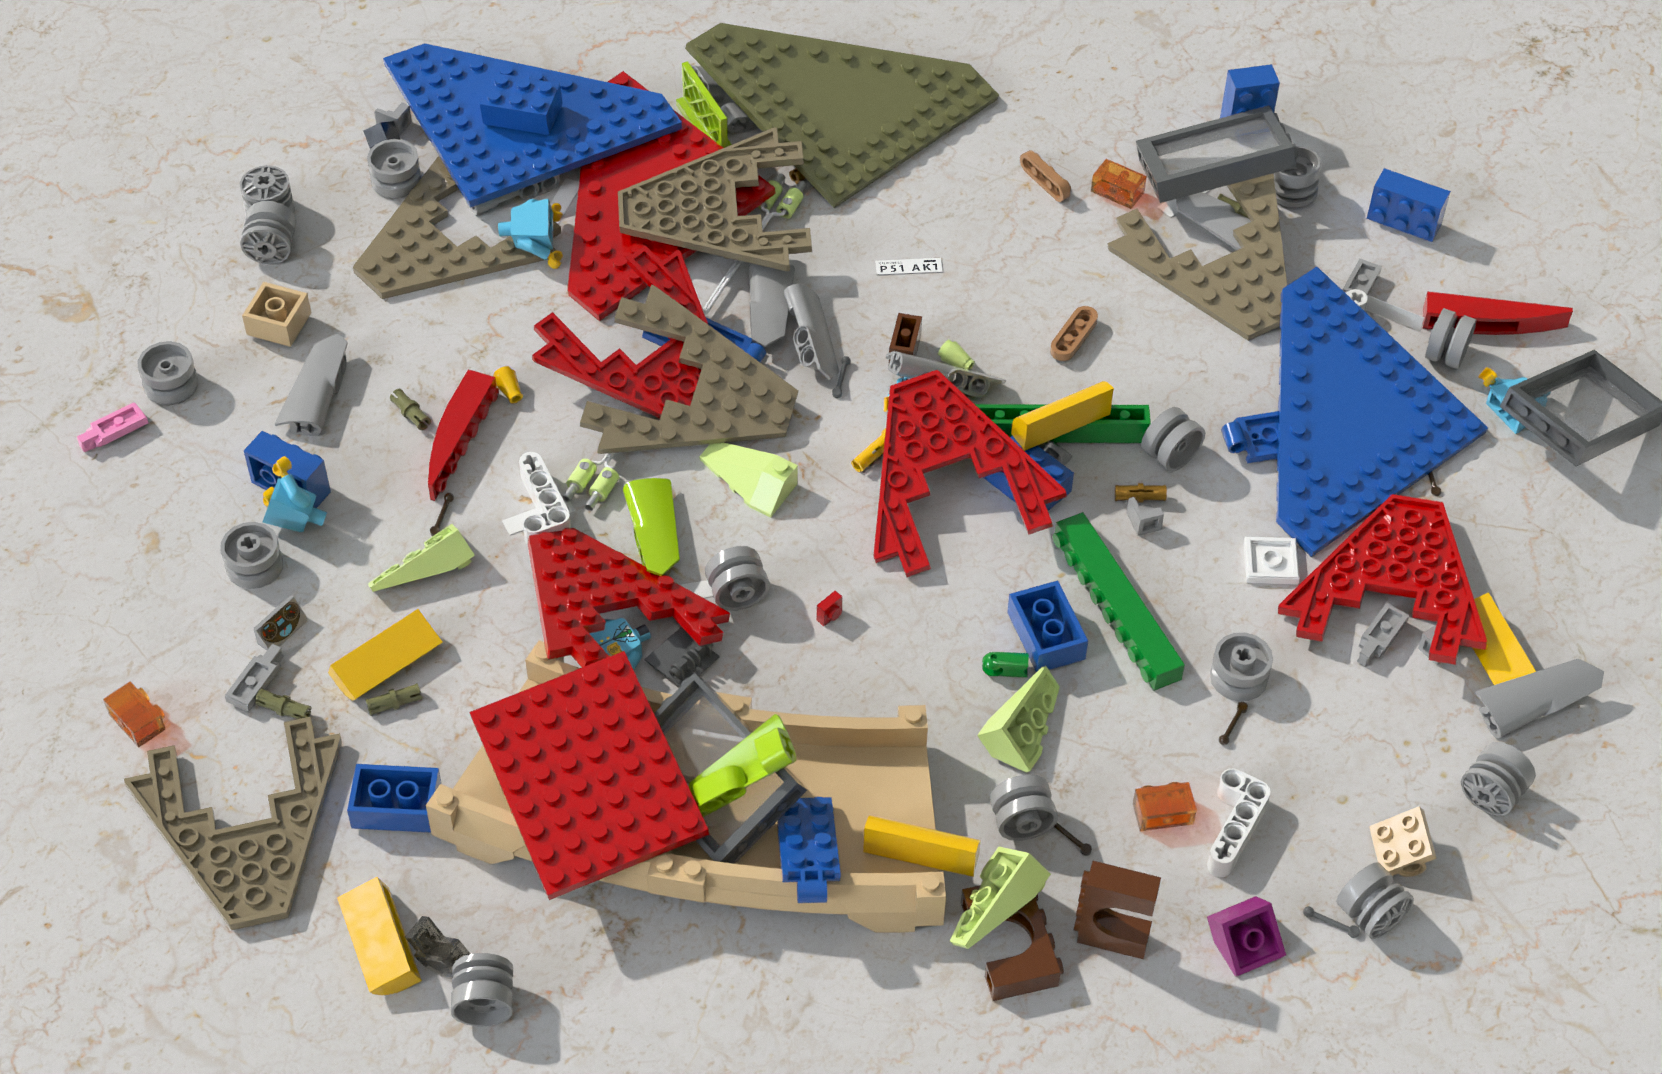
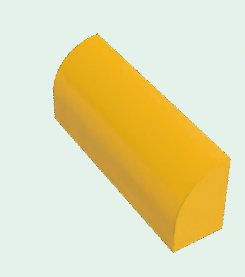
(1063, 415)
(1503, 654)
(384, 655)
(921, 845)
(379, 938)

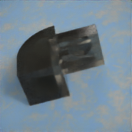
(435, 949)

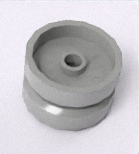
(393, 168)
(1453, 339)
(167, 372)
(1173, 439)
(251, 555)
(737, 578)
(1241, 666)
(1023, 807)

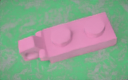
(112, 427)

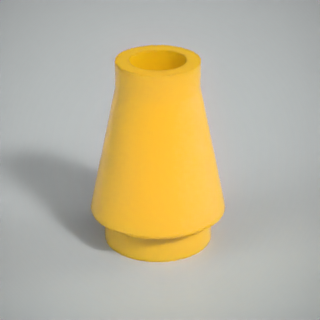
(508, 383)

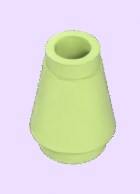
(954, 355)

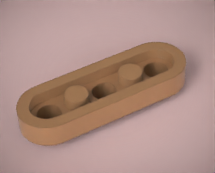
(1045, 176)
(1064, 344)

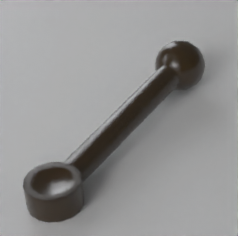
(1436, 491)
(448, 497)
(1241, 708)
(1085, 849)

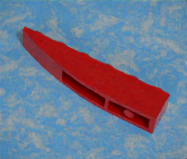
(1496, 315)
(458, 425)

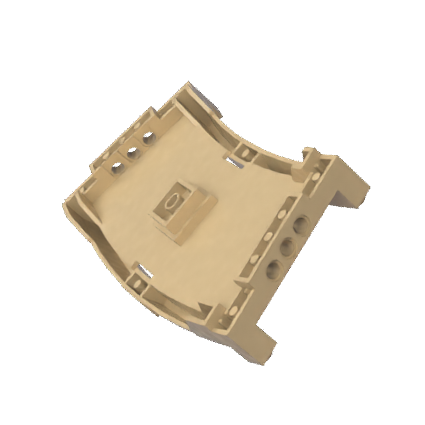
(859, 761)

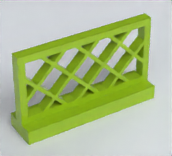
(701, 108)

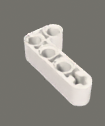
(551, 508)
(1236, 827)

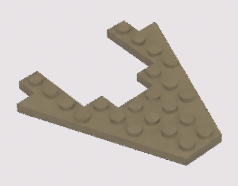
(416, 256)
(1235, 289)
(731, 401)
(250, 867)

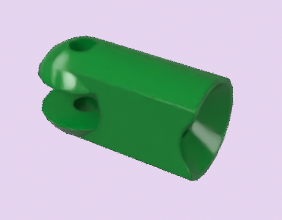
(1006, 664)

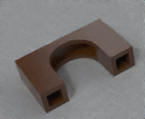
(1118, 888)
(1031, 970)

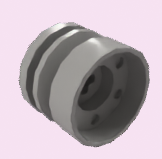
(266, 184)
(1300, 184)
(268, 232)
(1498, 778)
(1375, 900)
(482, 989)

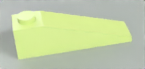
(757, 476)
(441, 554)
(1018, 726)
(1008, 884)

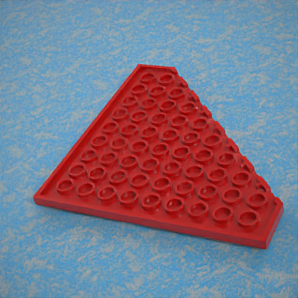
(599, 250)

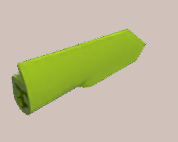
(654, 522)
(750, 761)

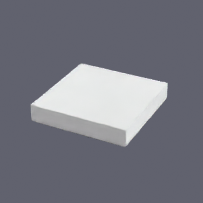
(1271, 560)

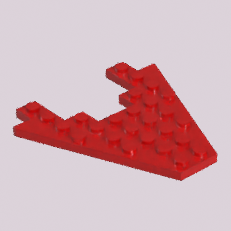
(1401, 552)
(583, 578)

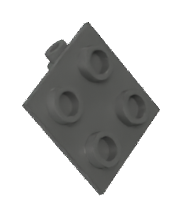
(681, 657)

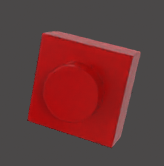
(829, 608)

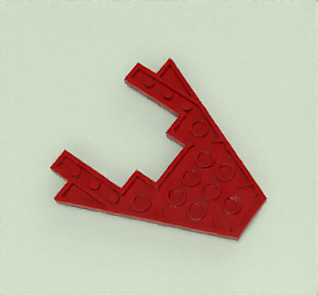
(655, 377)
(934, 427)

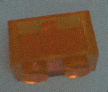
(1118, 183)
(135, 713)
(1164, 806)

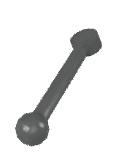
(837, 392)
(1353, 931)

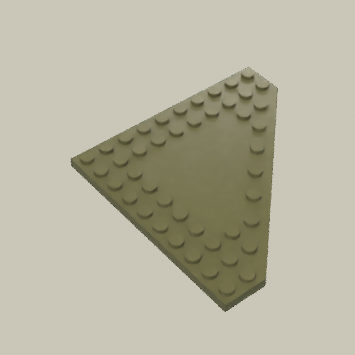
(846, 102)

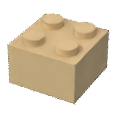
(276, 314)

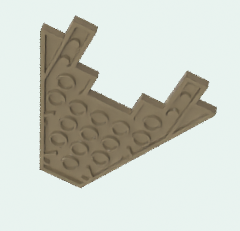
(698, 204)

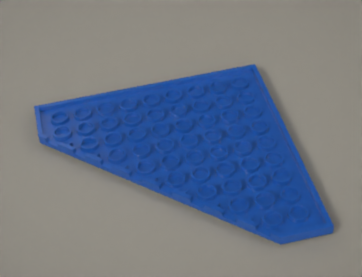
(493, 161)
(1352, 415)

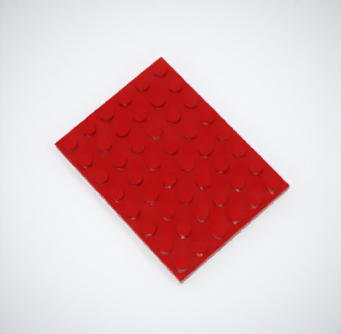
(588, 775)

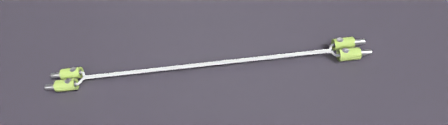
(608, 477)

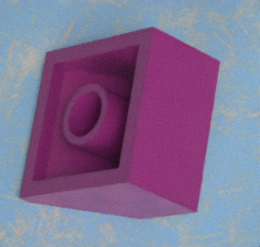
(1247, 935)

